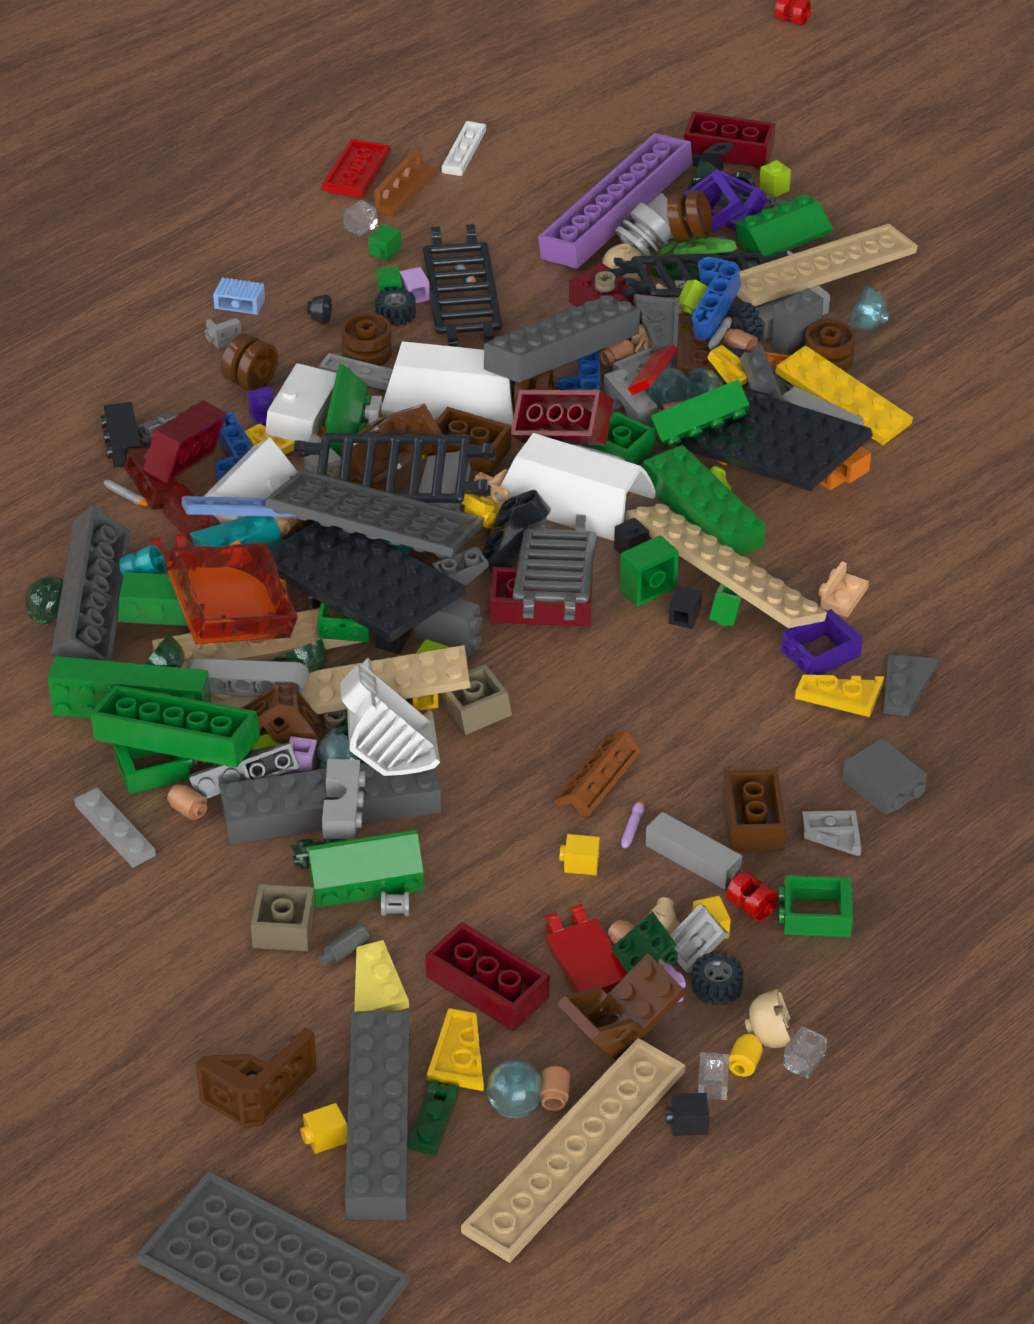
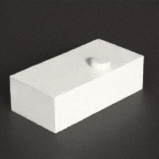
(301, 404)
(254, 475)

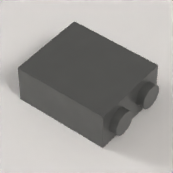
(792, 320)
(453, 626)
(884, 776)

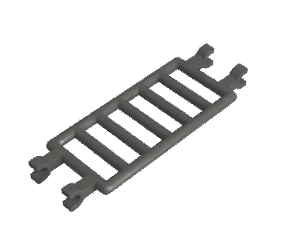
(534, 548)

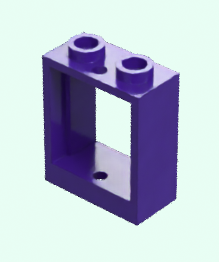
(709, 185)
(754, 203)
(837, 630)

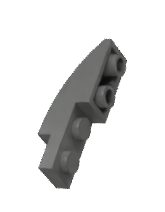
(463, 566)
(257, 764)

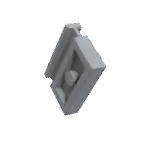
(697, 936)

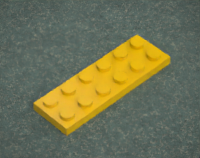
(827, 381)

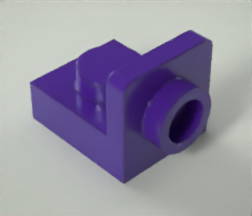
(259, 403)

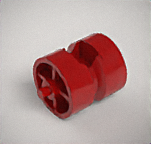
(794, 10)
(753, 897)

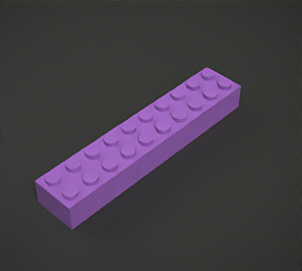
(604, 208)

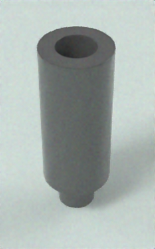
(344, 945)

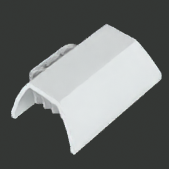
(445, 379)
(577, 482)
(386, 727)

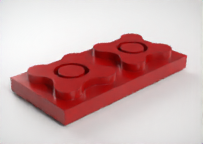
(356, 168)

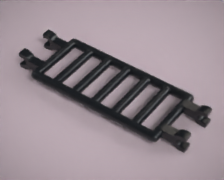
(489, 285)
(646, 286)
(466, 451)

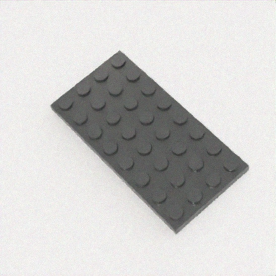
(375, 513)
(267, 1261)

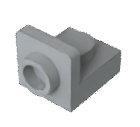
(222, 333)

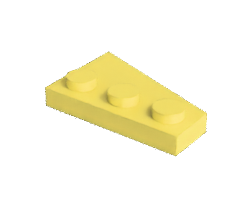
(377, 980)

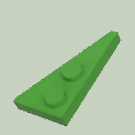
(698, 246)

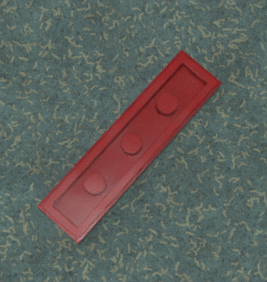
(652, 369)

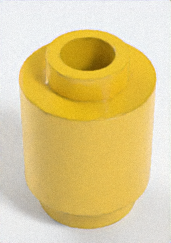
(745, 1055)

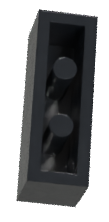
(120, 431)

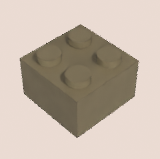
(479, 705)
(283, 917)

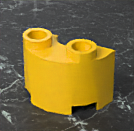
(482, 507)

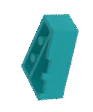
(245, 529)

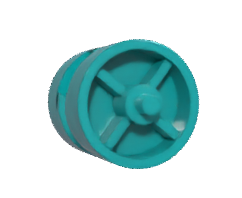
(146, 561)

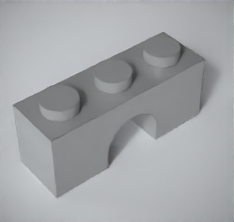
(636, 406)
(341, 815)

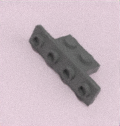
(760, 372)

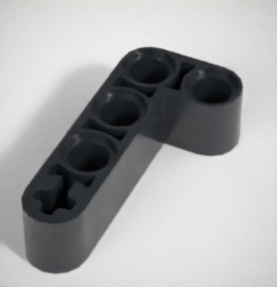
(510, 523)

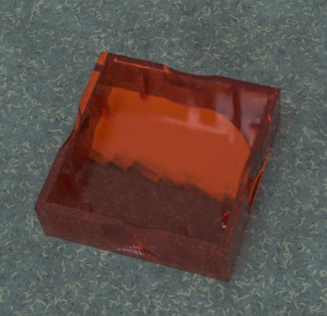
(231, 593)

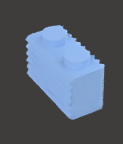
(239, 296)

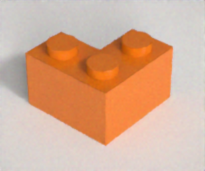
(850, 469)

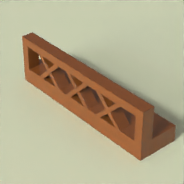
(402, 183)
(599, 773)

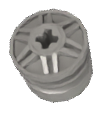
(645, 230)

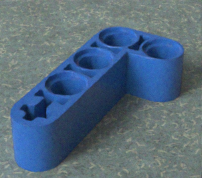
(723, 285)
(588, 375)
(233, 443)

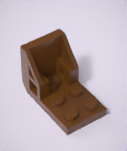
(407, 421)
(286, 706)
(628, 1010)
(248, 1101)

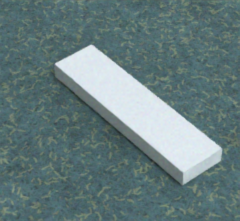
(463, 148)

